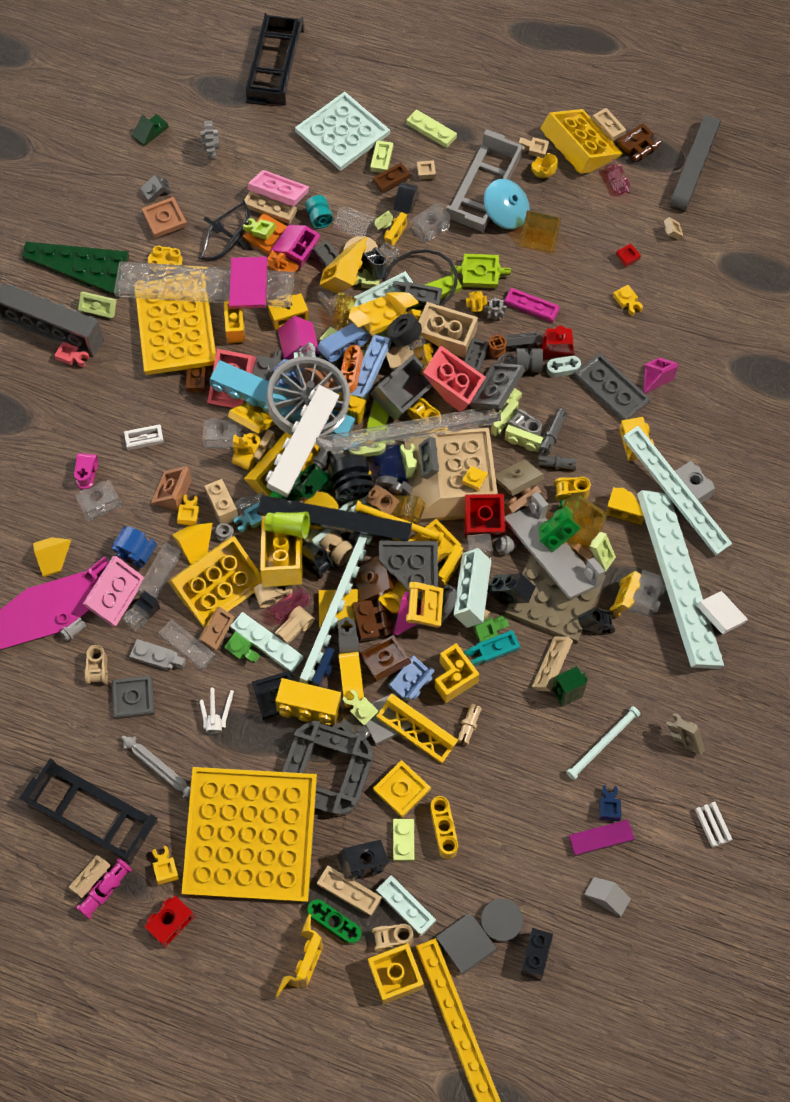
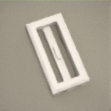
(143, 440)
(706, 808)

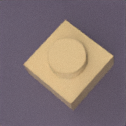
(426, 170)
(673, 228)

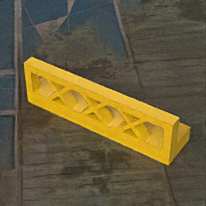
(422, 723)

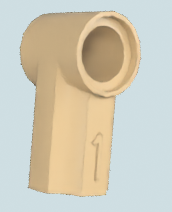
(298, 621)

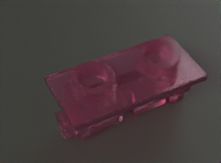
(615, 172)
(284, 607)

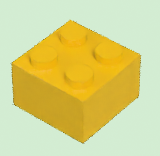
(395, 973)

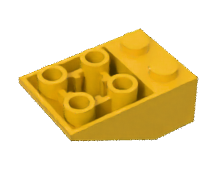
(343, 269)

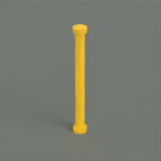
(415, 528)

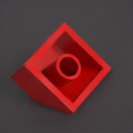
(484, 514)

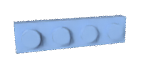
(371, 365)

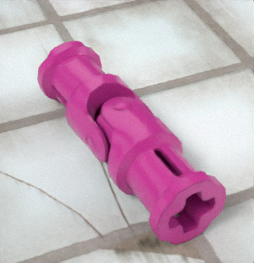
(105, 888)

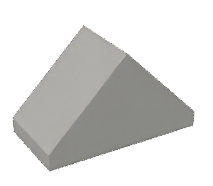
(608, 895)

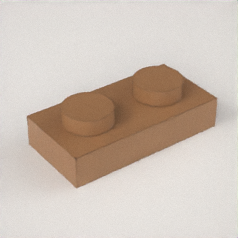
(515, 503)
(216, 628)

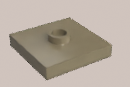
(518, 477)

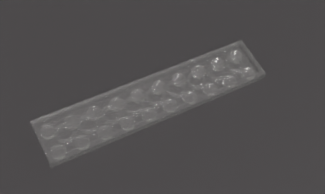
(193, 283)
(406, 430)

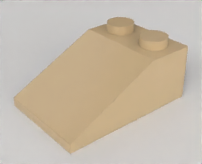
(448, 328)

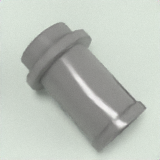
(73, 629)

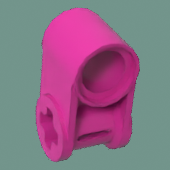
(85, 470)

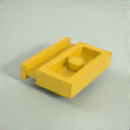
(450, 566)

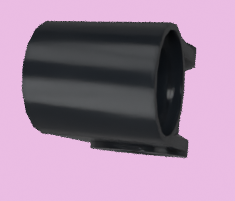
(375, 263)
(317, 559)
(597, 620)

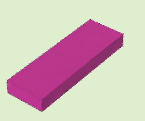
(531, 305)

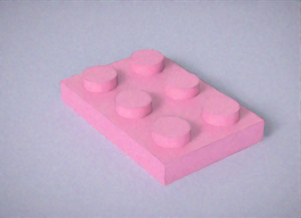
(278, 188)
(114, 591)

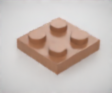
(164, 217)

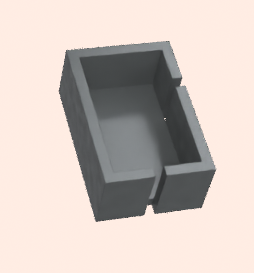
(402, 388)

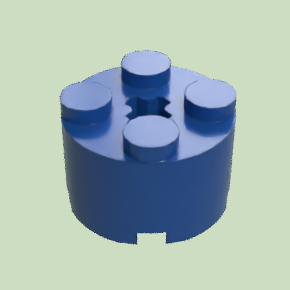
(134, 546)

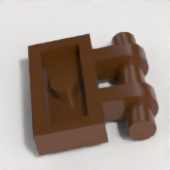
(637, 137)
(366, 623)

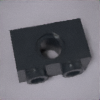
(511, 588)
(371, 852)
(536, 954)

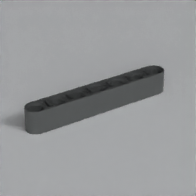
(695, 162)

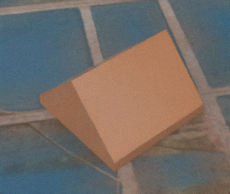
(172, 488)

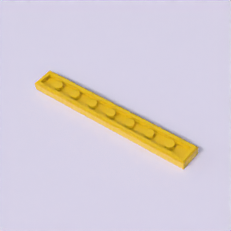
(457, 1022)

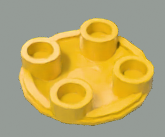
(165, 255)

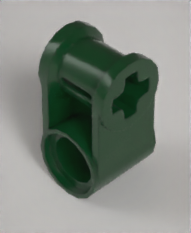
(309, 482)

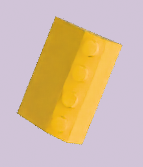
(580, 140)
(217, 580)

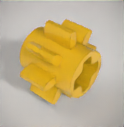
(476, 301)

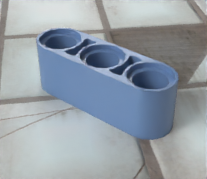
(335, 345)

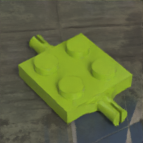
(481, 270)

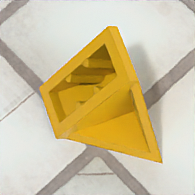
(194, 541)
(51, 554)

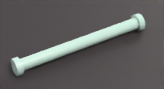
(573, 773)

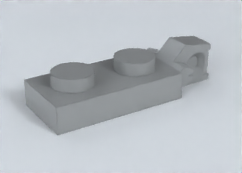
(156, 656)

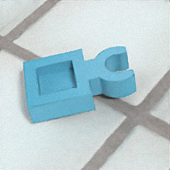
(250, 518)

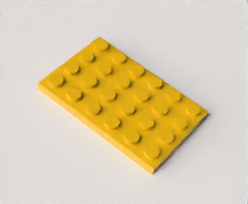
(175, 335)

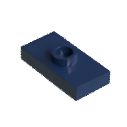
(324, 668)

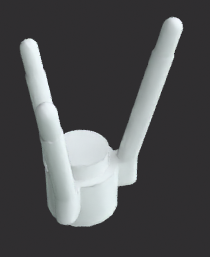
(214, 723)

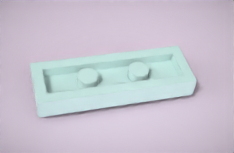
(406, 905)

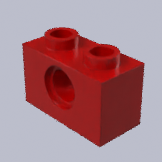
(166, 933)

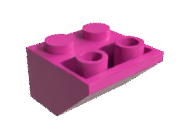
(297, 243)

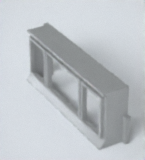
(494, 142)

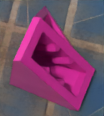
(659, 373)
(401, 624)

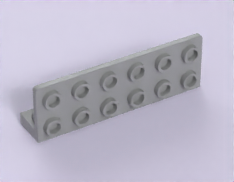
(563, 564)

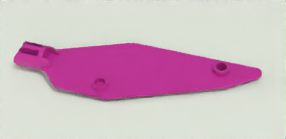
(47, 607)

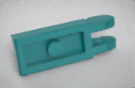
(493, 648)

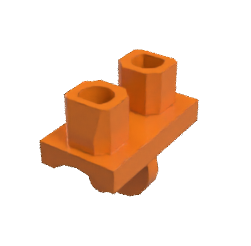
(281, 263)

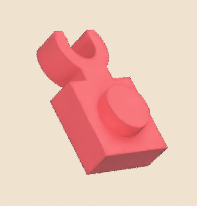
(69, 353)

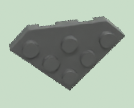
(411, 561)

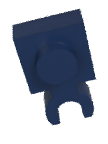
(609, 806)

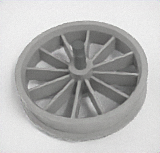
(301, 395)

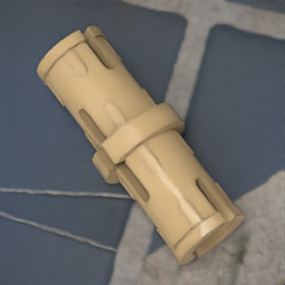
(469, 724)

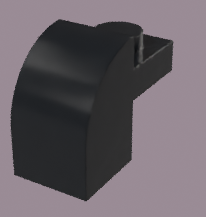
(406, 198)

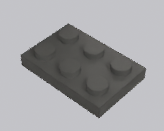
(497, 386)

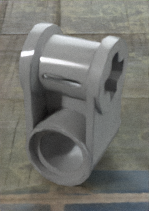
(525, 422)

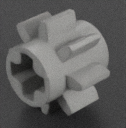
(495, 309)

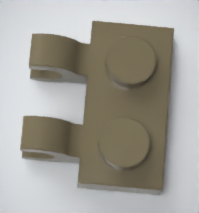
(688, 734)

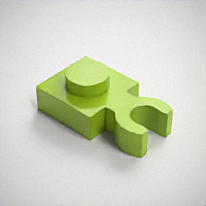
(261, 229)

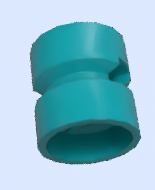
(319, 211)

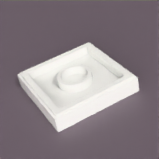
(722, 612)

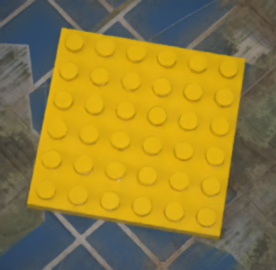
(249, 834)

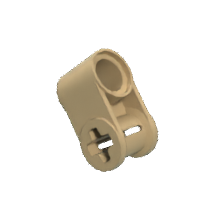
(270, 595)
(96, 669)
(390, 936)

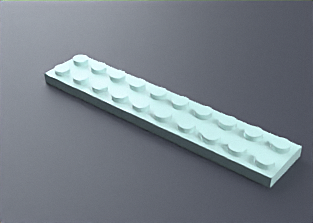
(680, 580)

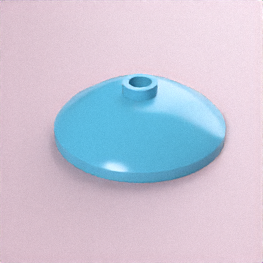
(506, 204)

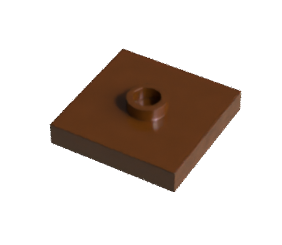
(373, 580)
(385, 658)

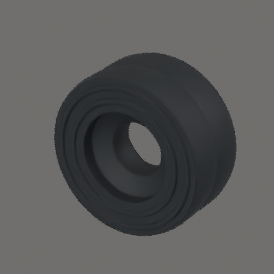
(404, 330)

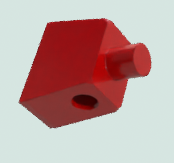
(557, 343)

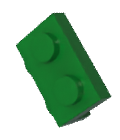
(558, 529)

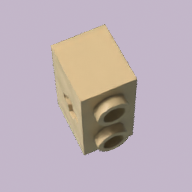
(221, 502)

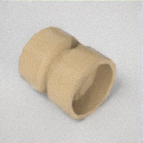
(337, 548)

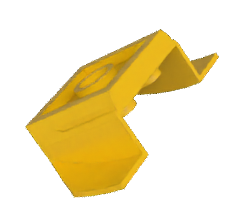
(381, 312)
(306, 967)

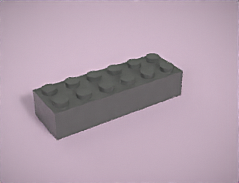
(49, 319)

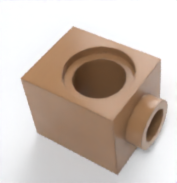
(381, 500)

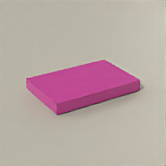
(248, 282)

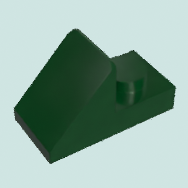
(149, 129)

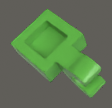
(489, 627)
(241, 646)

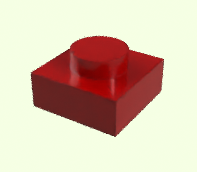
(628, 255)

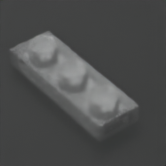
(160, 570)
(187, 644)

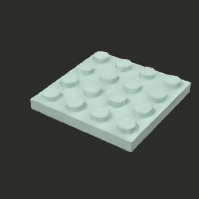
(342, 131)

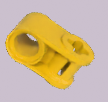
(421, 410)
(247, 460)
(570, 487)

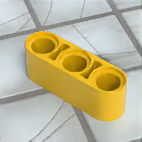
(350, 676)
(440, 818)

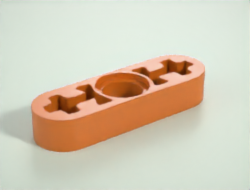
(348, 362)

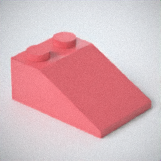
(239, 360)
(453, 378)

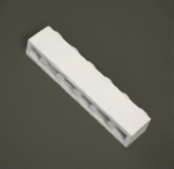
(302, 441)

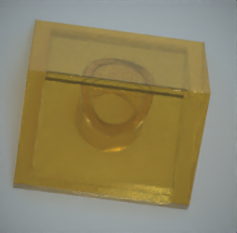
(540, 231)

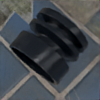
(350, 477)

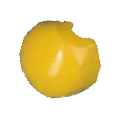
(545, 166)

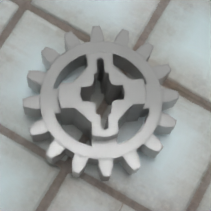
(210, 139)

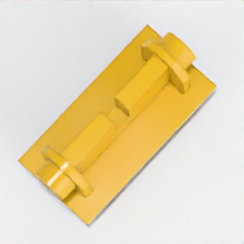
(424, 352)

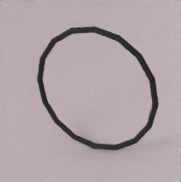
(432, 252)

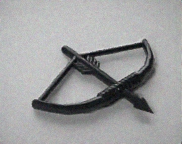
(219, 227)

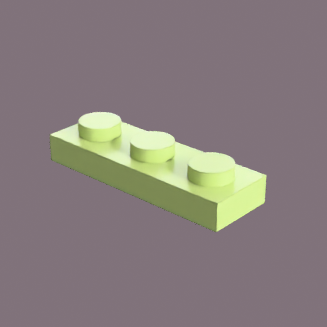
(431, 128)

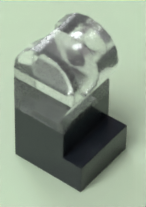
(141, 611)

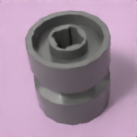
(530, 359)

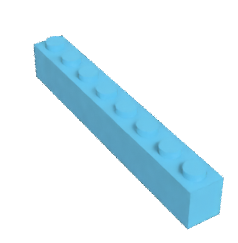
(254, 391)

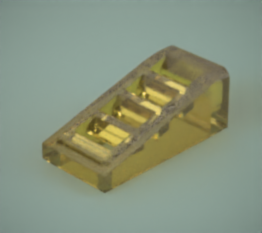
(342, 310)

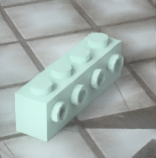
(472, 587)

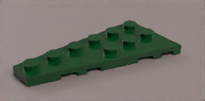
(82, 264)

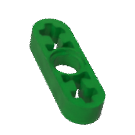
(350, 925)

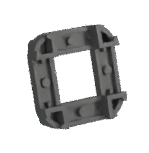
(340, 741)

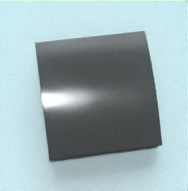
(466, 943)

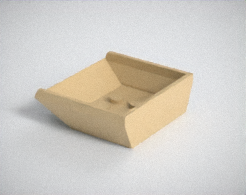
(455, 453)

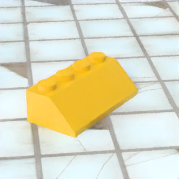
(258, 474)

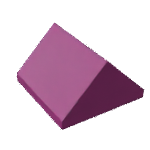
(295, 335)

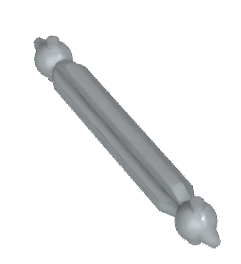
(157, 765)

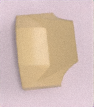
(398, 355)

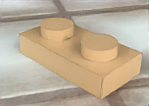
(609, 124)
(89, 876)

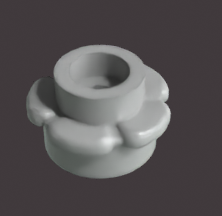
(223, 528)

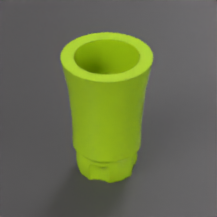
(288, 523)

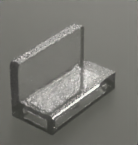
(353, 221)

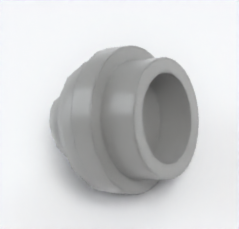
(505, 545)

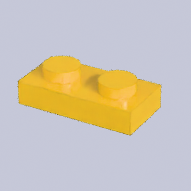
(398, 226)

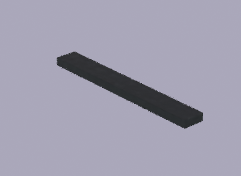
(339, 519)

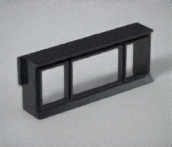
(264, 95)
(37, 786)

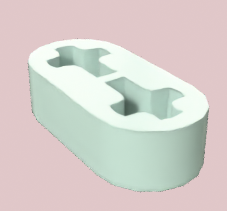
(563, 366)

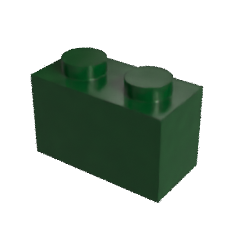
(569, 686)

